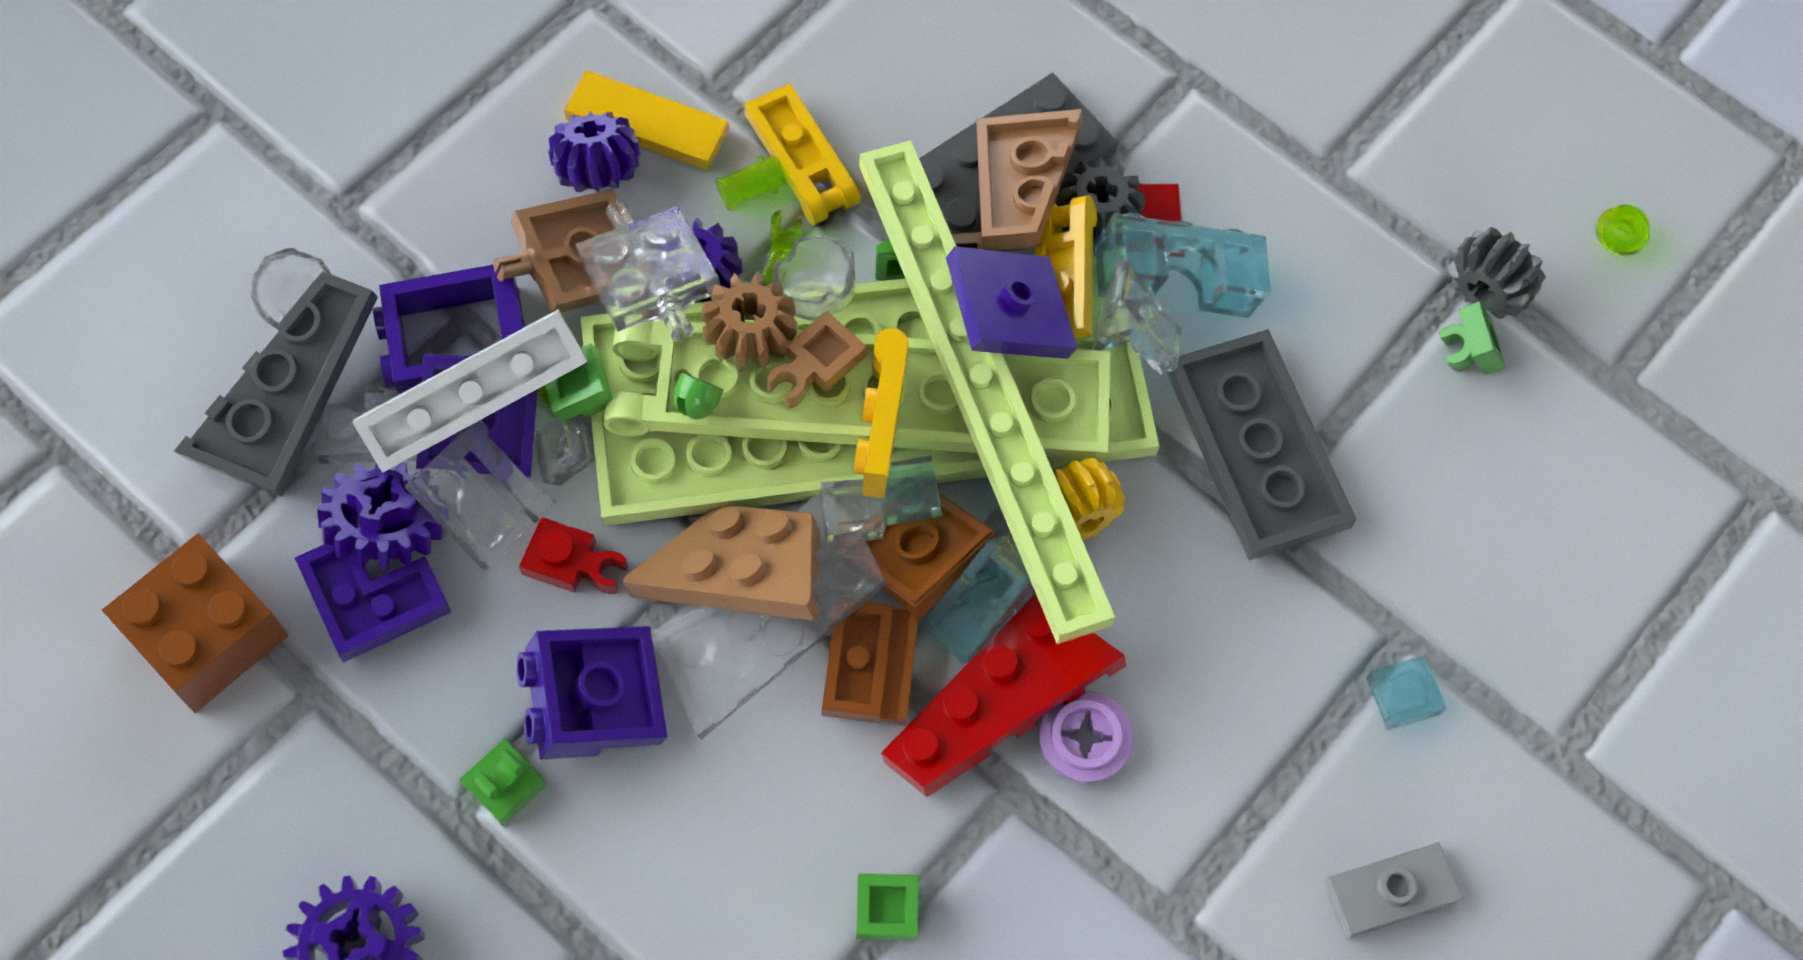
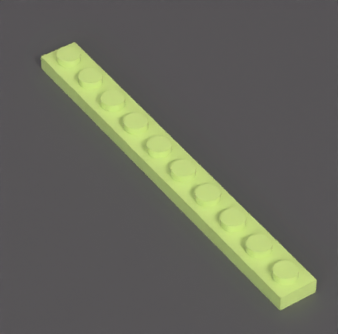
(988, 402)

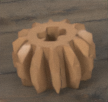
(749, 301)

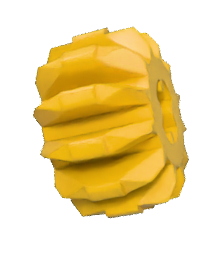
(1091, 495)

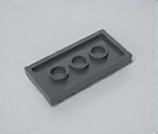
(954, 164)
(1260, 445)

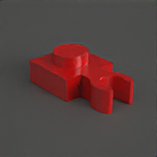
(565, 555)

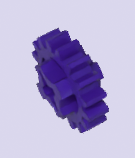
(375, 517)
(359, 919)

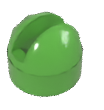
(696, 397)

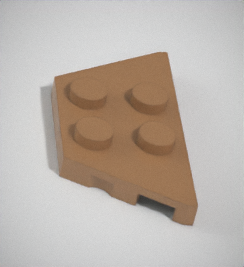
(737, 563)

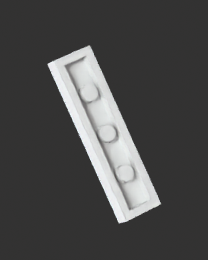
(469, 391)

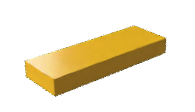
(657, 121)

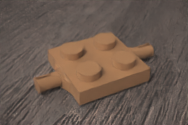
(550, 251)

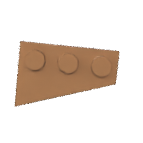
(1021, 173)

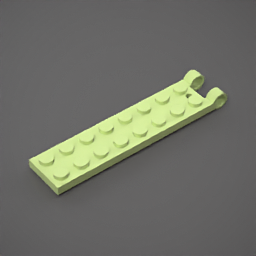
(1061, 396)

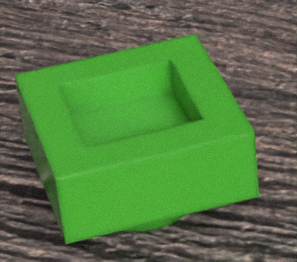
(887, 907)

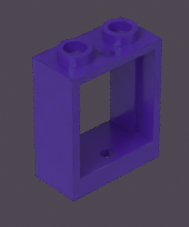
(437, 293)

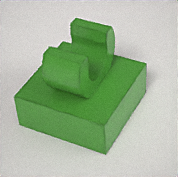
(1479, 339)
(582, 389)
(503, 782)

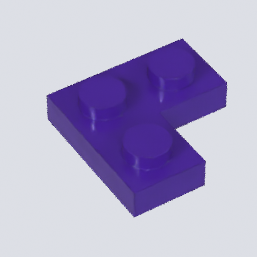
(368, 611)

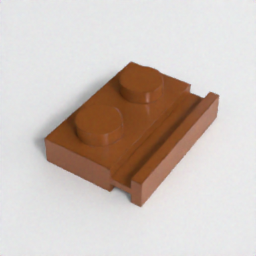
(871, 665)

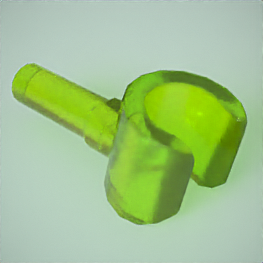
(781, 241)

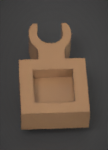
(818, 355)

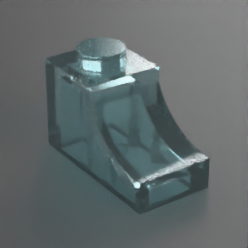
(981, 599)

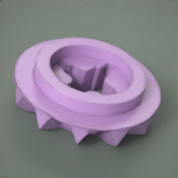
(1106, 722)

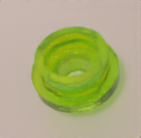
(1630, 221)

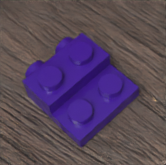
(591, 691)

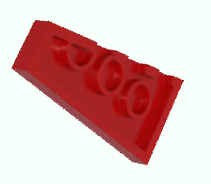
(996, 696)

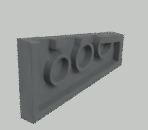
(277, 402)

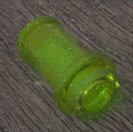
(751, 181)

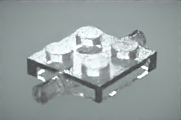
(648, 269)

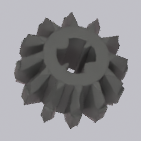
(1108, 189)
(1496, 272)

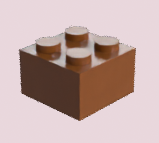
(196, 622)

